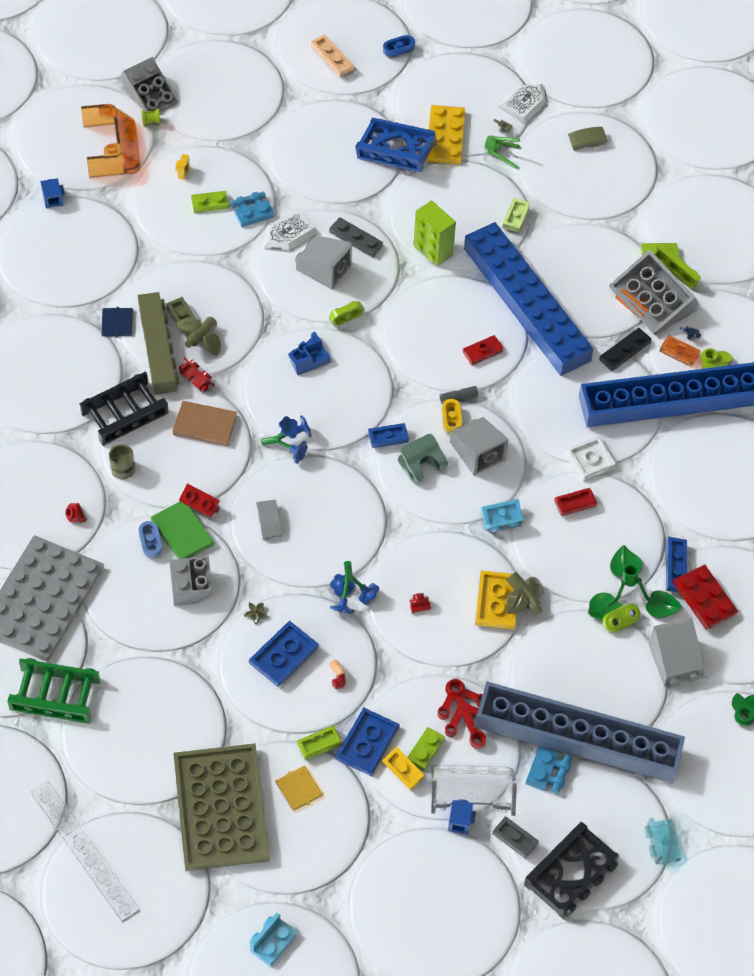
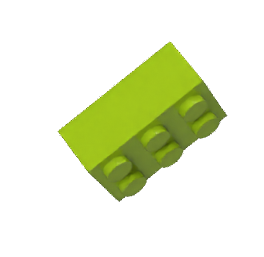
(434, 233)

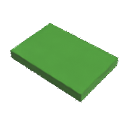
(182, 530)

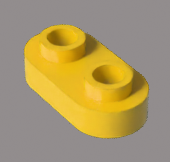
(451, 417)

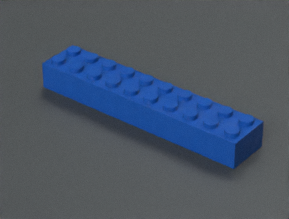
(528, 299)
(667, 394)

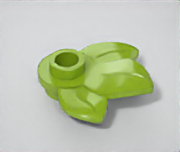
(718, 359)

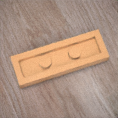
(332, 55)

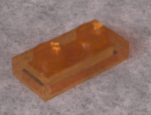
(680, 351)

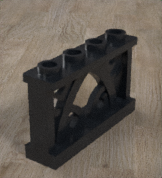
(572, 841)

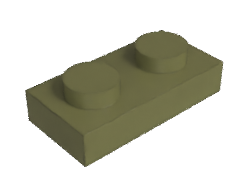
(179, 310)

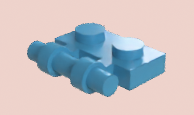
(253, 213)
(542, 768)

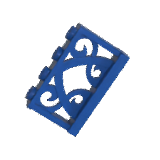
(398, 158)

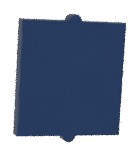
(117, 321)

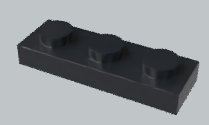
(625, 349)

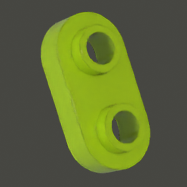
(346, 313)
(622, 617)

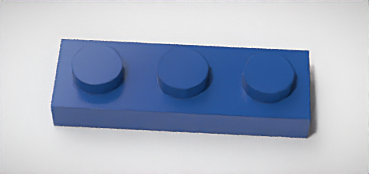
(675, 561)

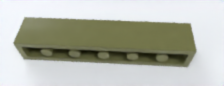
(156, 342)

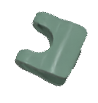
(418, 452)

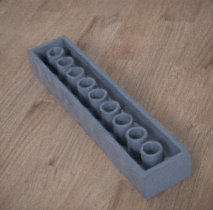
(580, 732)

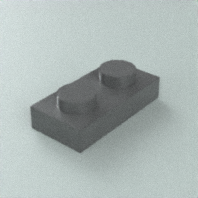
(515, 837)

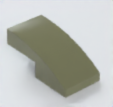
(584, 137)

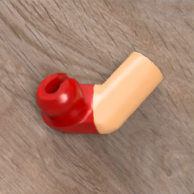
(340, 679)

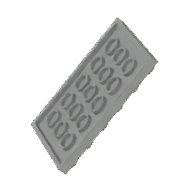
(44, 596)

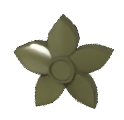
(503, 125)
(256, 612)

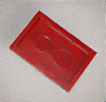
(705, 597)

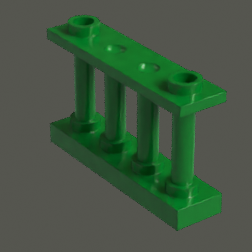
(57, 709)

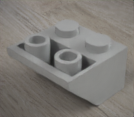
(190, 579)

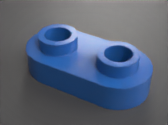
(398, 45)

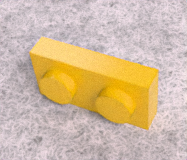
(403, 768)

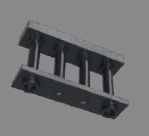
(126, 424)

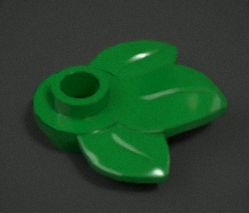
(744, 707)

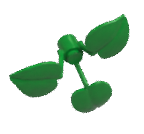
(628, 566)

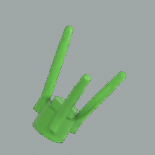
(494, 143)

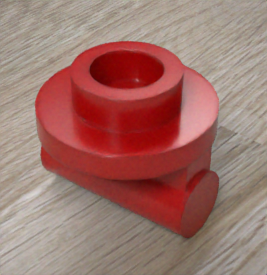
(75, 513)
(419, 603)

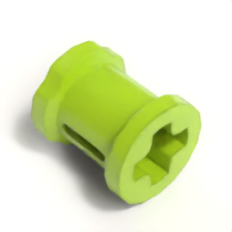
(150, 117)

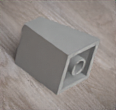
(325, 260)
(479, 445)
(677, 652)

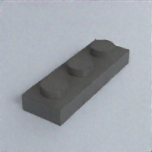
(360, 239)

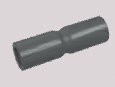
(461, 394)

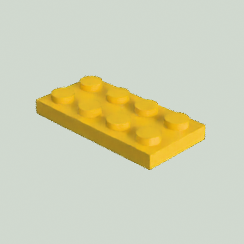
(448, 127)

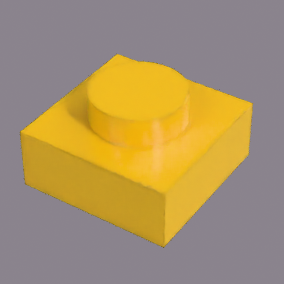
(183, 166)

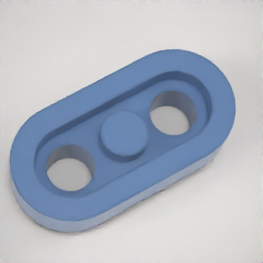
(150, 541)

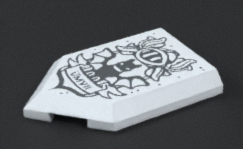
(524, 101)
(289, 231)

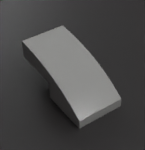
(269, 519)

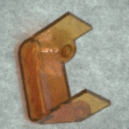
(118, 157)

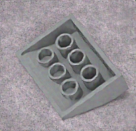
(662, 290)

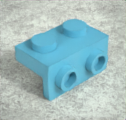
(502, 514)

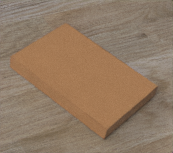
(205, 423)

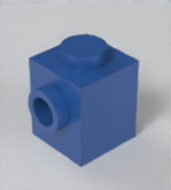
(52, 192)
(461, 816)

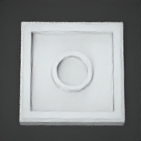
(591, 458)

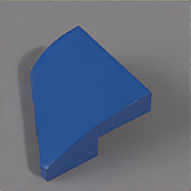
(309, 355)

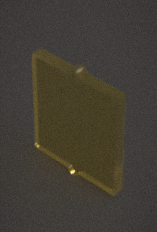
(298, 788)

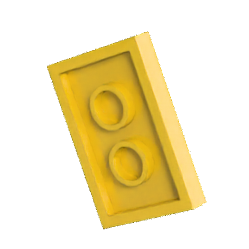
(492, 601)

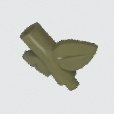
(201, 333)
(524, 594)

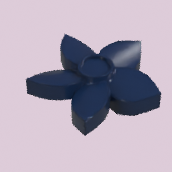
(691, 332)

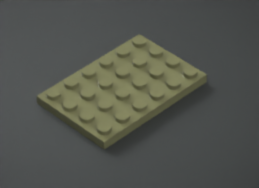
(220, 807)

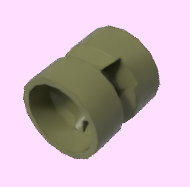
(121, 461)

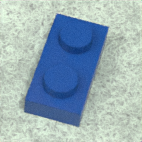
(388, 435)

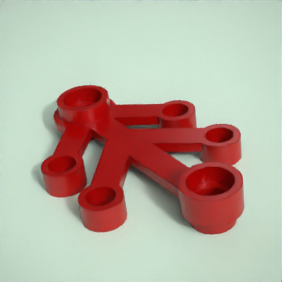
(463, 710)

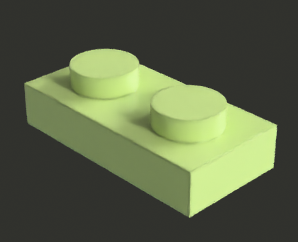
(516, 215)

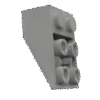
(148, 86)

